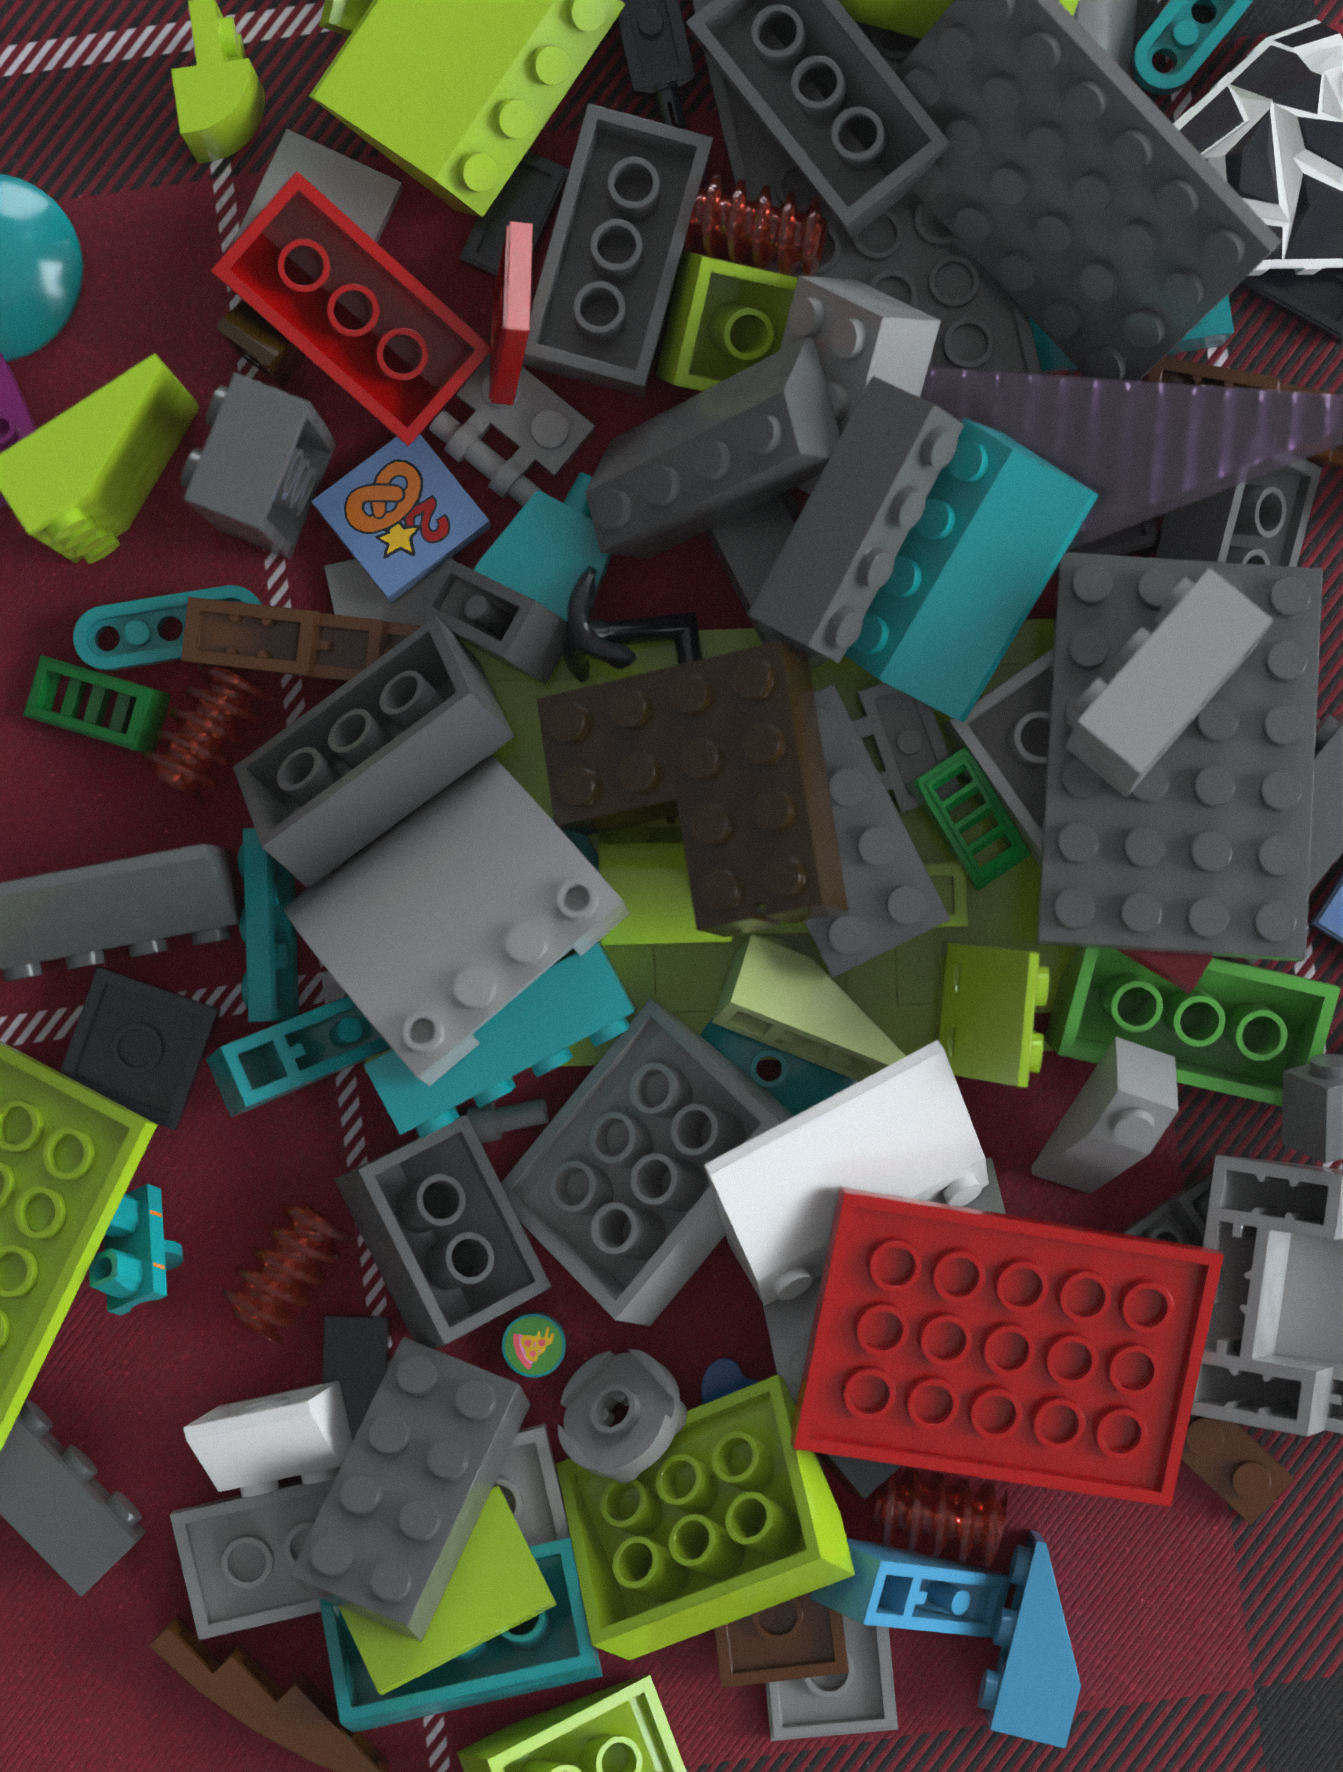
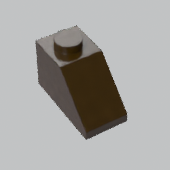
(260, 343)

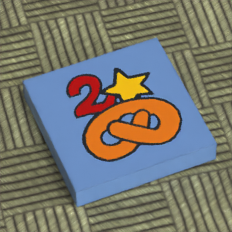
(401, 515)

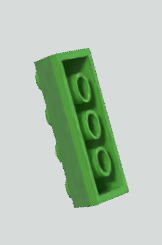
(1225, 1035)

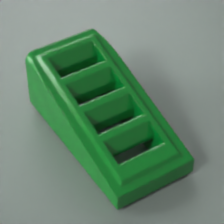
(136, 714)
(976, 785)

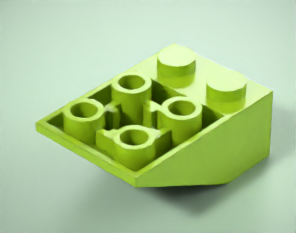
(989, 1011)

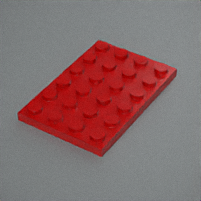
(1005, 1347)

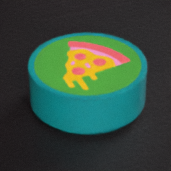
(534, 1344)

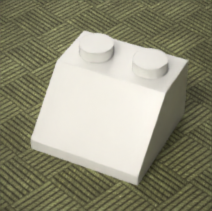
(273, 1439)

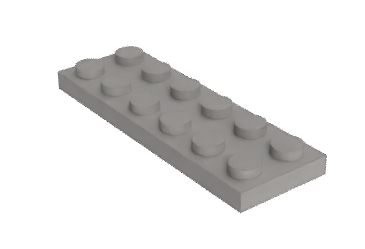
(243, 1548)

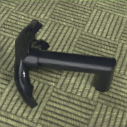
(609, 639)

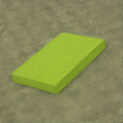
(487, 1595)

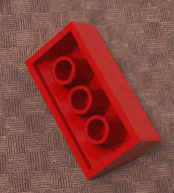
(351, 308)

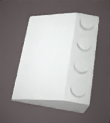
(884, 1135)

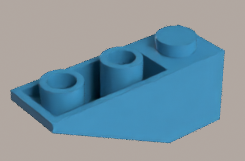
(1036, 1671)

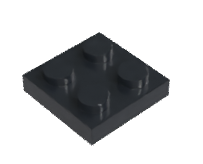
(140, 1045)

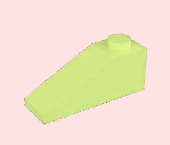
(800, 1010)

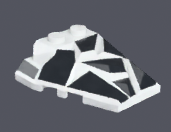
(1280, 142)

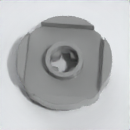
(645, 1432)

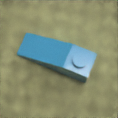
(916, 1592)

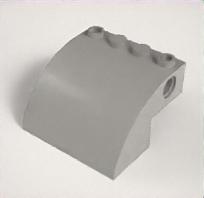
(454, 915)
(1278, 1297)

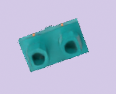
(135, 1253)

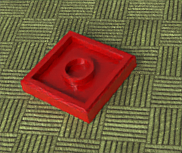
(510, 313)

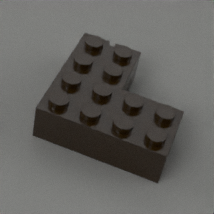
(727, 751)

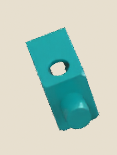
(548, 549)

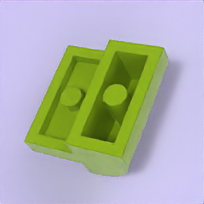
(221, 96)
(653, 881)

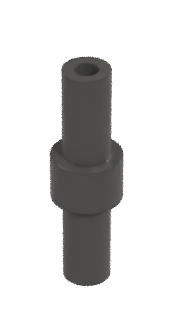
(492, 1121)

